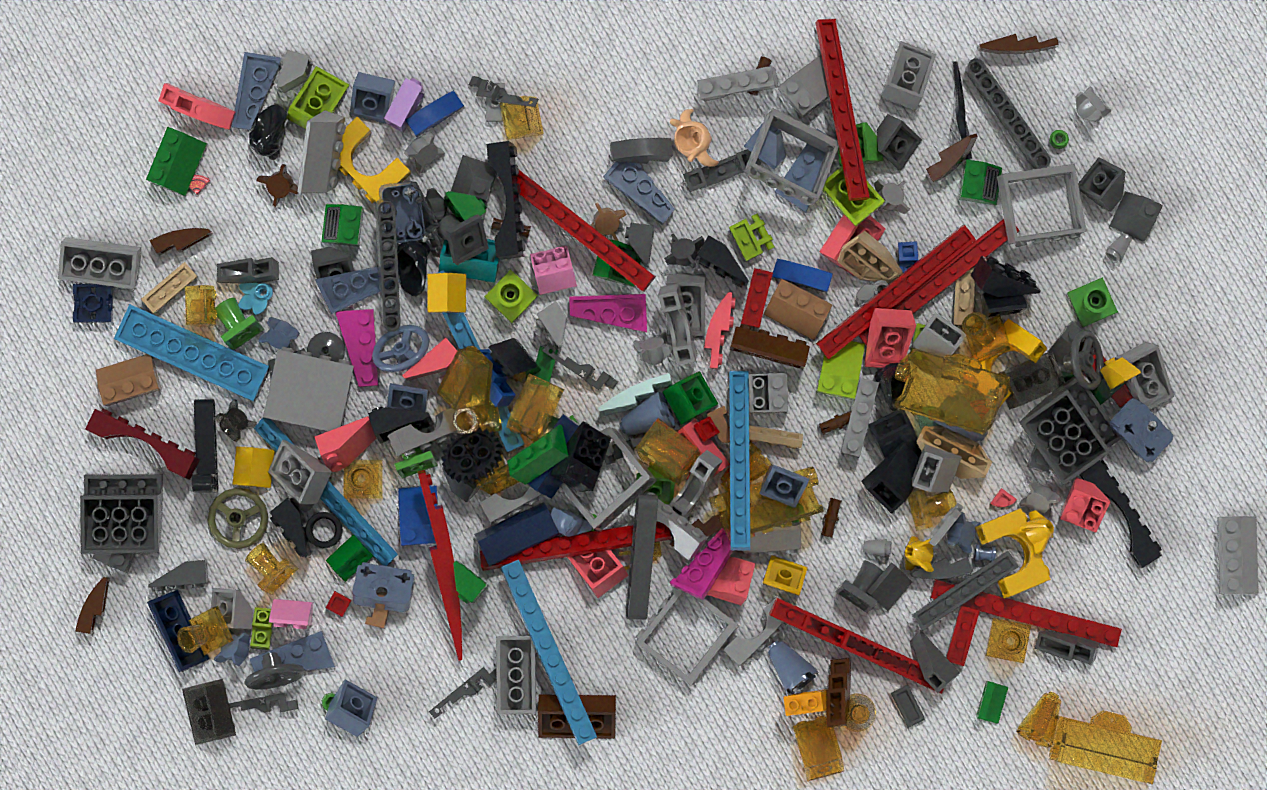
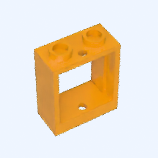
(805, 702)

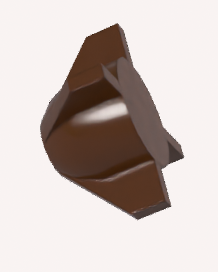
(279, 184)

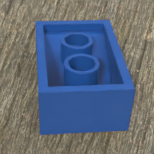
(414, 517)

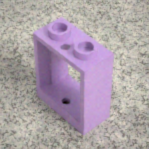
(404, 104)

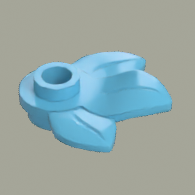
(253, 298)

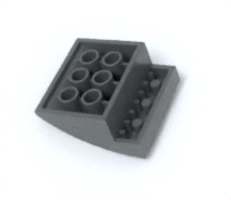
(1070, 430)
(121, 513)

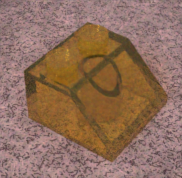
(200, 305)

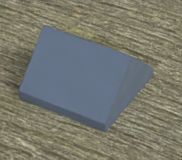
(407, 398)

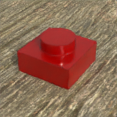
(706, 429)
(338, 603)

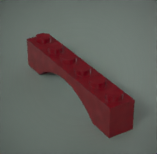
(176, 460)

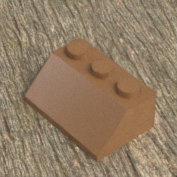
(797, 309)
(127, 380)

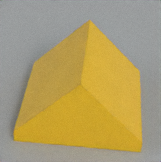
(446, 293)
(252, 467)
(785, 575)

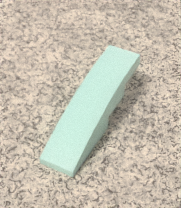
(628, 398)

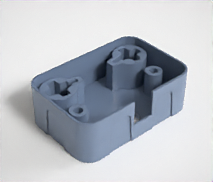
(407, 210)
(1136, 436)
(386, 577)

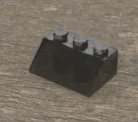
(209, 711)

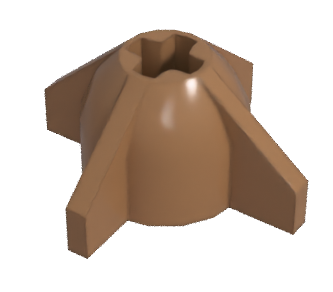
(607, 220)

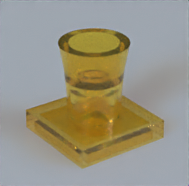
(985, 336)
(482, 416)
(498, 481)
(372, 486)
(925, 508)
(273, 571)
(206, 631)
(997, 642)

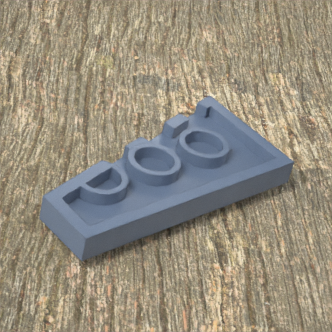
(309, 652)

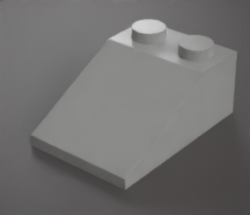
(908, 76)
(806, 88)
(694, 297)
(1152, 384)
(299, 473)

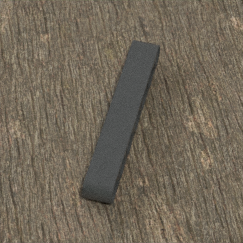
(1006, 104)
(388, 255)
(641, 556)

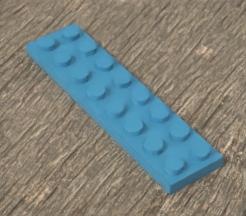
(191, 352)

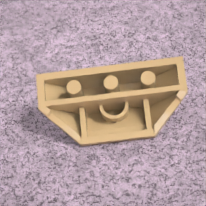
(868, 259)
(974, 459)

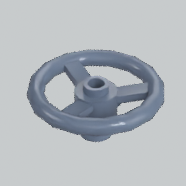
(402, 350)

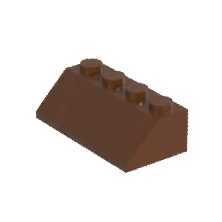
(769, 347)
(599, 708)

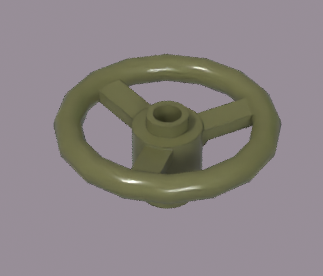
(230, 518)

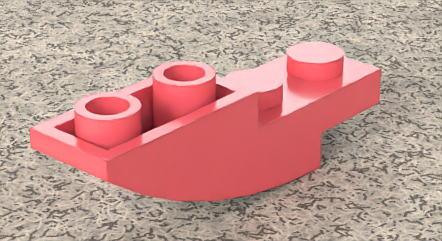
(196, 107)
(720, 322)

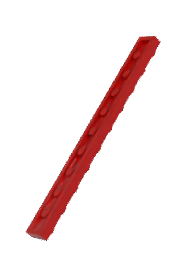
(842, 109)
(584, 232)
(951, 271)
(896, 290)
(578, 545)
(1037, 616)

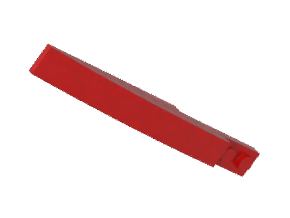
(443, 561)
(848, 641)

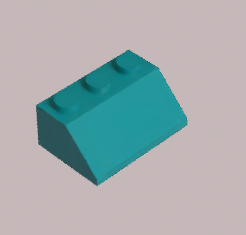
(480, 267)

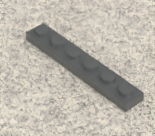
(965, 590)

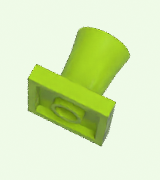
(514, 306)

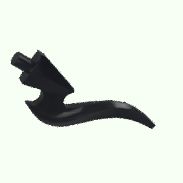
(960, 106)

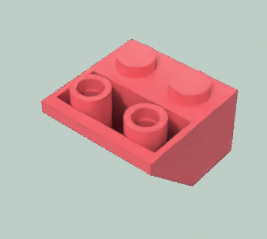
(1085, 505)

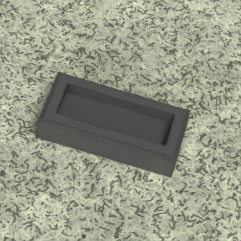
(907, 705)

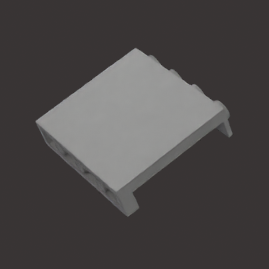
(308, 390)

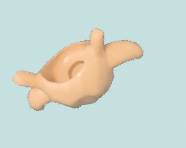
(692, 139)

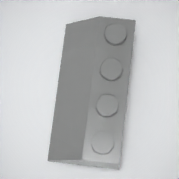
(321, 153)
(99, 262)
(1237, 555)
(516, 675)

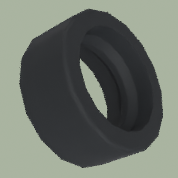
(324, 544)

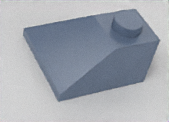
(772, 149)

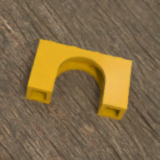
(395, 172)
(1021, 342)
(1033, 569)

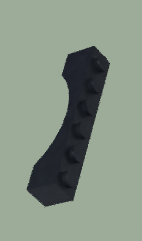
(509, 238)
(1141, 545)

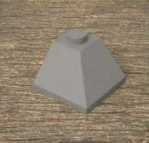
(233, 607)

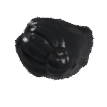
(268, 131)
(413, 266)
(889, 385)

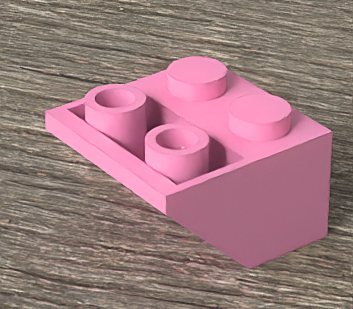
(553, 270)
(291, 612)

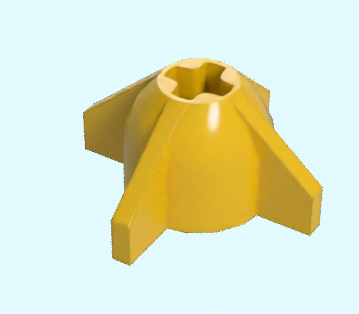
(1038, 530)
(918, 554)

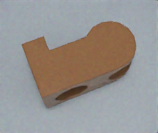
(720, 422)
(379, 615)

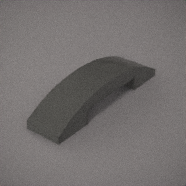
(724, 170)

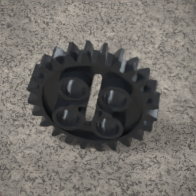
(485, 448)

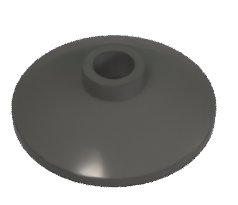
(330, 340)

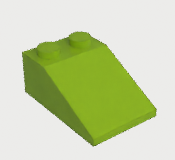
(318, 94)
(857, 210)
(841, 372)

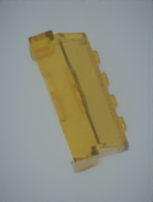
(951, 390)
(767, 512)
(1106, 747)

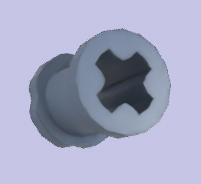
(984, 553)

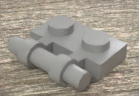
(945, 524)

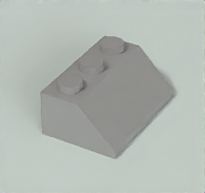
(777, 540)

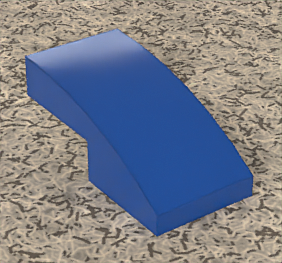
(907, 254)

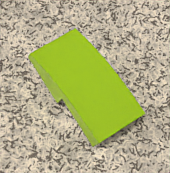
(261, 629)

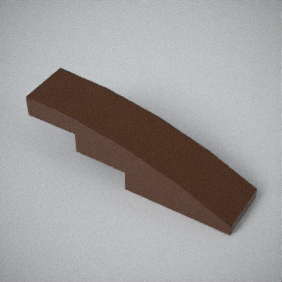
(1011, 45)
(838, 692)

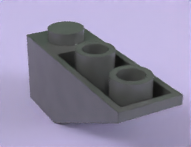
(187, 573)
(933, 664)

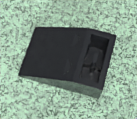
(717, 256)
(1002, 279)
(515, 359)
(892, 431)
(584, 460)
(892, 478)
(293, 523)

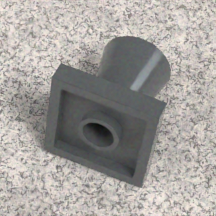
(464, 238)
(857, 591)

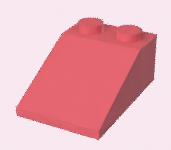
(889, 337)
(433, 362)
(345, 443)
(599, 570)
(733, 581)

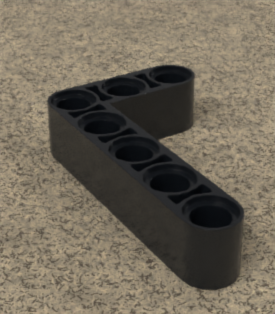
(206, 447)

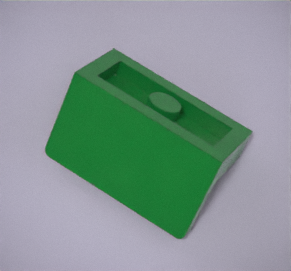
(546, 364)
(348, 557)
(992, 702)

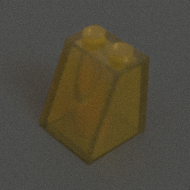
(467, 380)
(535, 408)
(667, 452)
(818, 748)

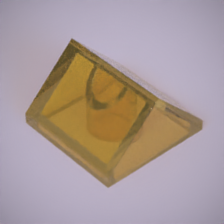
(521, 120)

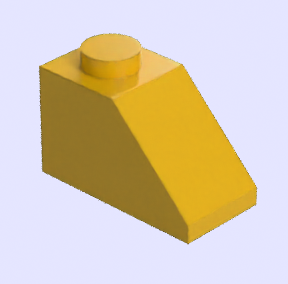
(1118, 371)

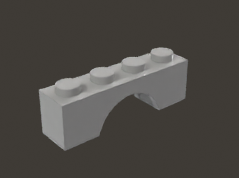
(725, 85)
(681, 334)
(859, 418)
(408, 438)
(699, 478)
(497, 507)
(687, 538)
(741, 649)

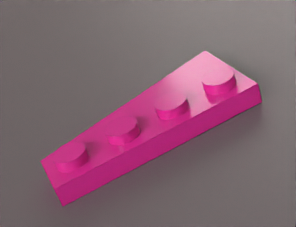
(615, 310)
(360, 339)
(704, 569)

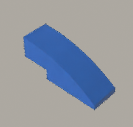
(434, 113)
(802, 275)
(500, 391)

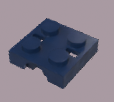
(88, 302)

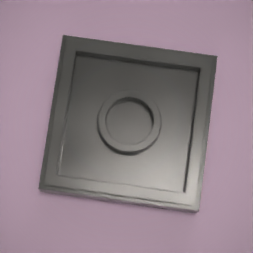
(889, 586)

